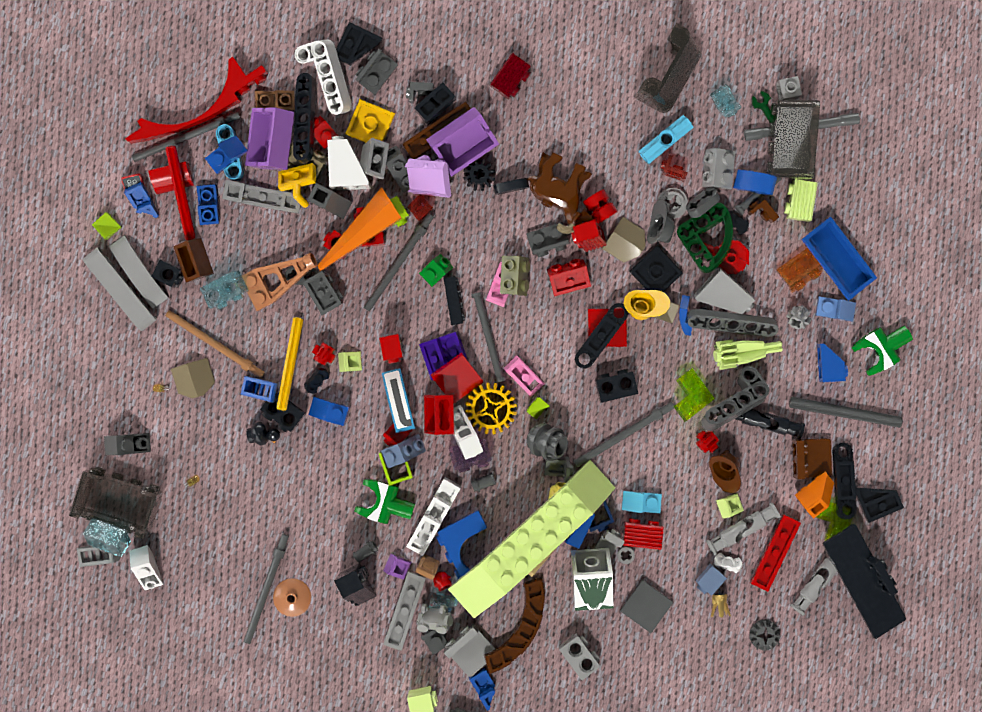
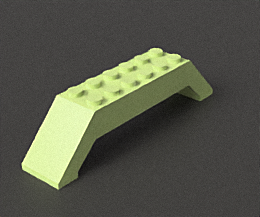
(533, 540)

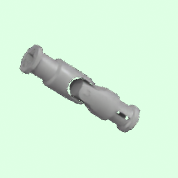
(739, 531)
(812, 590)

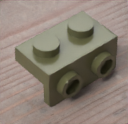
(514, 275)

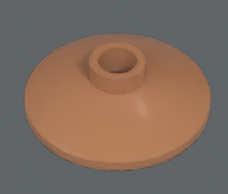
(298, 590)

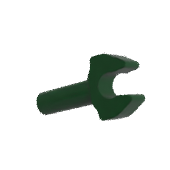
(763, 106)

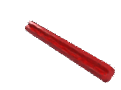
(180, 192)

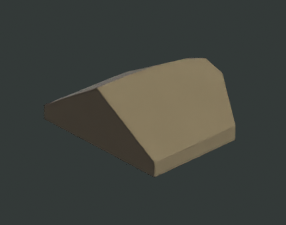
(626, 241)
(193, 378)

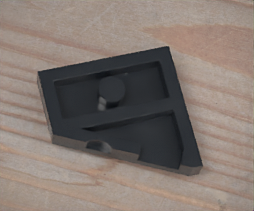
(356, 43)
(878, 502)

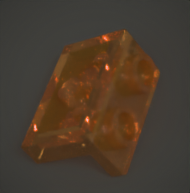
(800, 270)

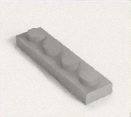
(404, 611)

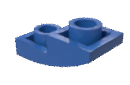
(755, 182)
(208, 204)

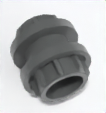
(547, 441)

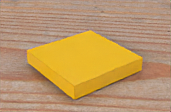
(369, 122)

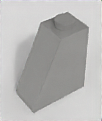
(725, 293)

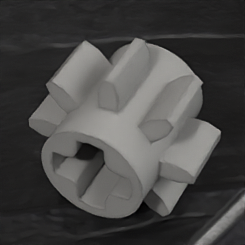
(799, 317)

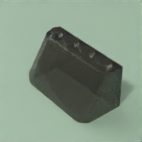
(793, 139)

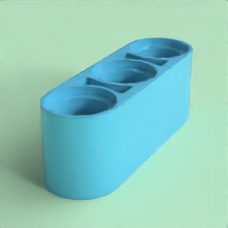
(238, 163)

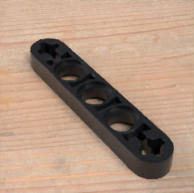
(308, 125)

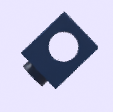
(603, 525)

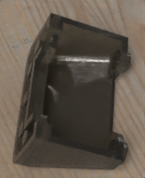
(663, 94)

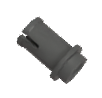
(483, 482)
(364, 552)

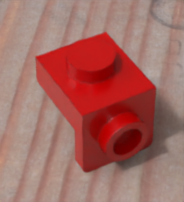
(323, 131)
(393, 438)

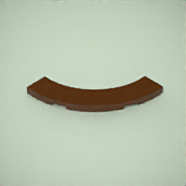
(525, 631)

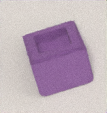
(397, 566)

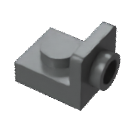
(422, 88)
(434, 640)

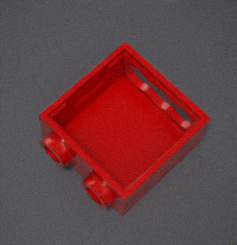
(438, 414)

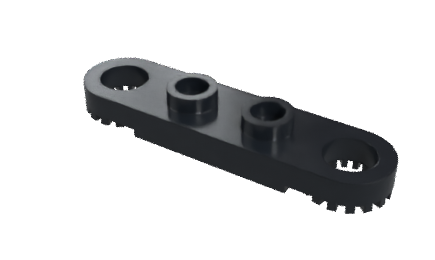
(601, 335)
(844, 481)

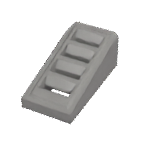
(108, 557)

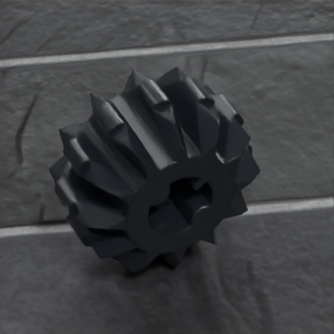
(475, 169)

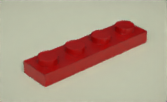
(775, 552)

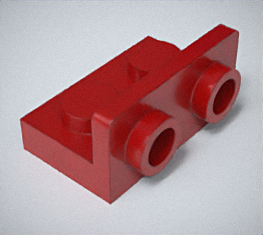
(568, 277)

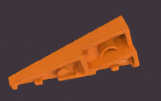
(371, 221)

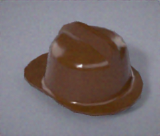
(726, 471)

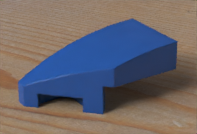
(141, 199)

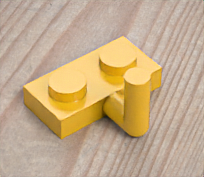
(296, 178)

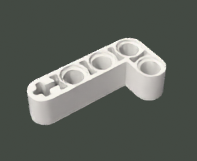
(327, 78)

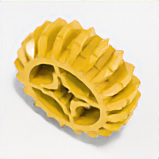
(498, 423)

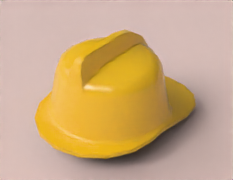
(646, 303)

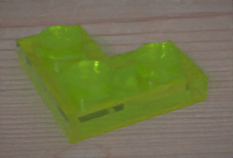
(697, 395)
(836, 523)

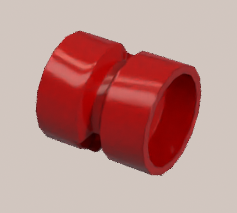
(600, 213)

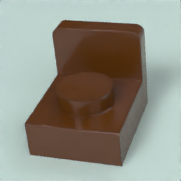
(767, 212)

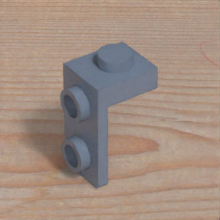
(403, 451)

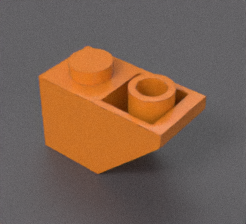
(816, 495)

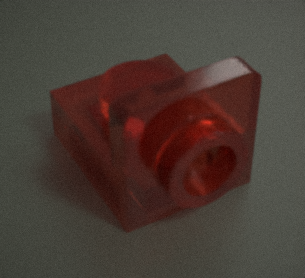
(676, 172)
(420, 207)

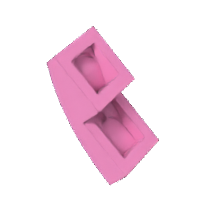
(494, 295)

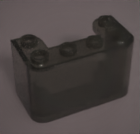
(117, 501)

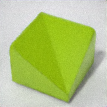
(106, 226)
(537, 407)

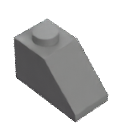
(374, 158)

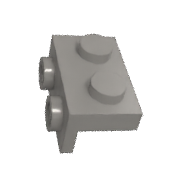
(718, 168)

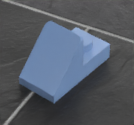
(835, 308)

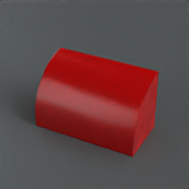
(162, 180)

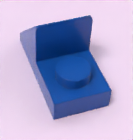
(226, 154)

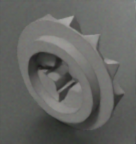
(681, 200)

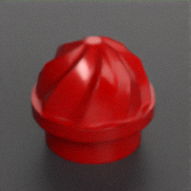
(442, 581)

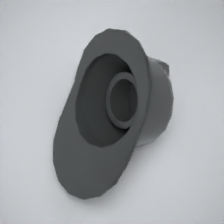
(661, 224)

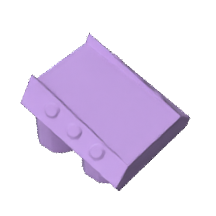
(428, 177)

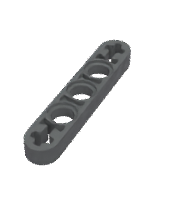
(764, 325)

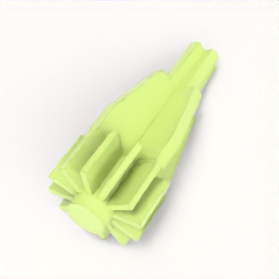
(742, 352)

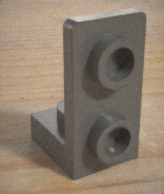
(396, 165)

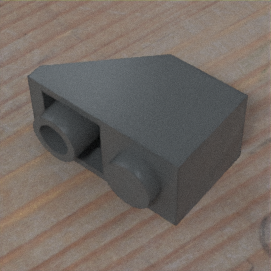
(329, 201)
(127, 444)

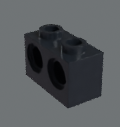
(435, 103)
(617, 391)
(280, 415)

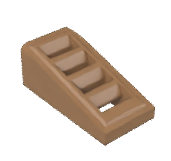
(427, 566)

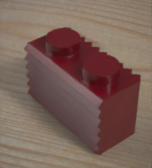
(510, 76)

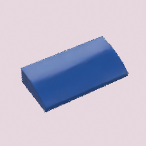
(839, 258)

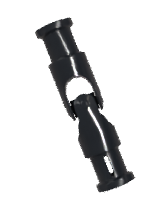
(783, 427)

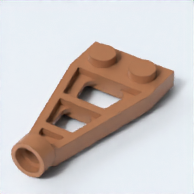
(258, 290)

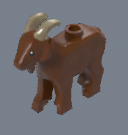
(559, 193)

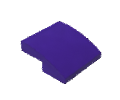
(434, 353)

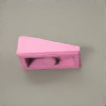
(523, 375)

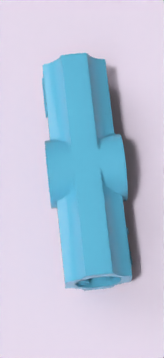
(674, 131)

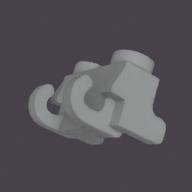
(434, 619)

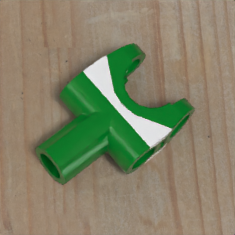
(884, 347)
(385, 503)

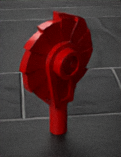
(736, 258)

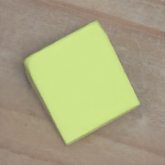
(350, 361)
(730, 505)

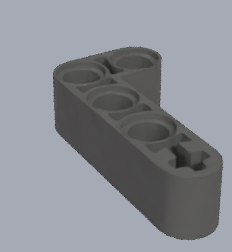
(733, 403)

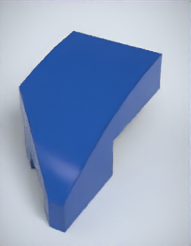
(683, 315)
(484, 686)

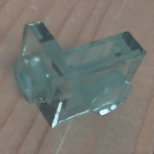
(725, 101)
(442, 598)

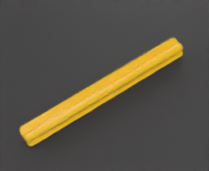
(289, 364)

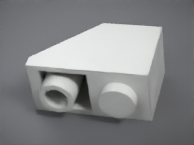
(145, 567)

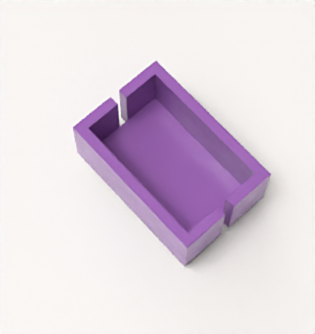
(269, 138)
(463, 141)

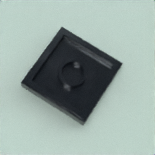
(656, 271)

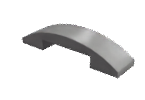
(260, 197)
(138, 272)

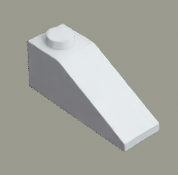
(465, 434)

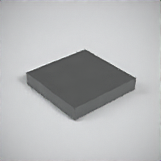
(646, 606)

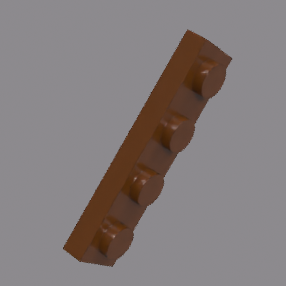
(418, 144)

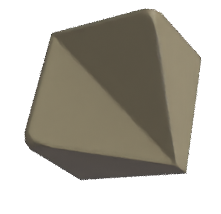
(670, 314)

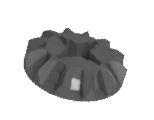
(759, 628)

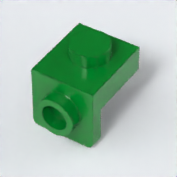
(436, 270)

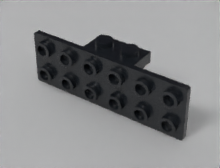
(865, 580)

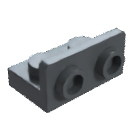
(376, 71)
(547, 239)
(323, 292)

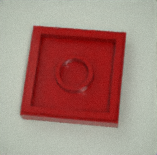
(596, 316)
(457, 377)

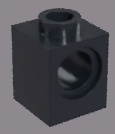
(160, 270)

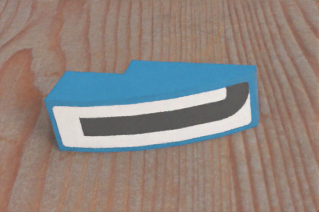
(398, 400)

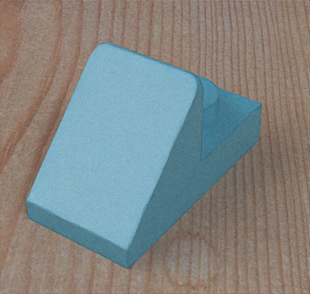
(641, 502)

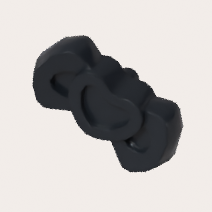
(739, 223)
(316, 380)

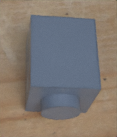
(710, 580)

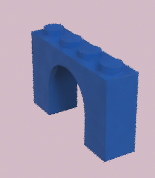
(455, 534)

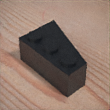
(354, 585)

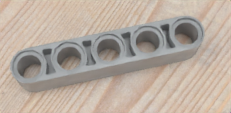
(118, 289)

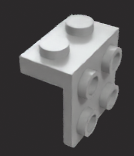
(469, 649)

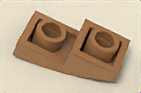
(274, 99)

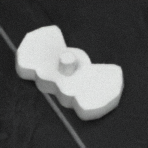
(728, 563)

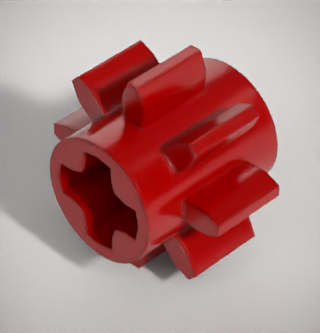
(323, 353)
(707, 441)

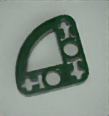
(694, 238)

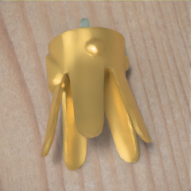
(721, 601)

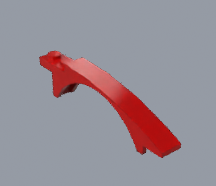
(236, 83)

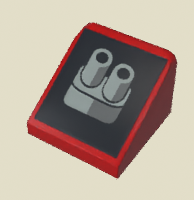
(131, 180)

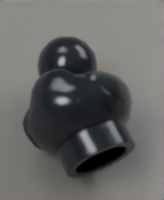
(259, 434)

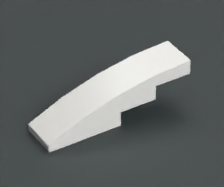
(433, 516)

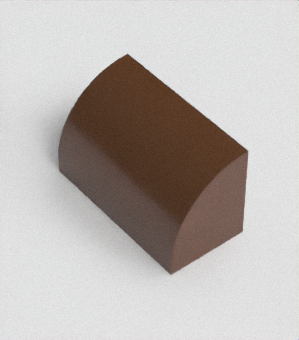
(193, 260)

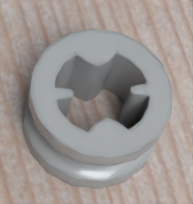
(625, 549)

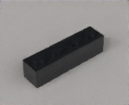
(454, 304)

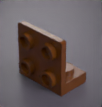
(811, 457)

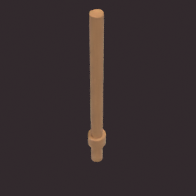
(246, 364)

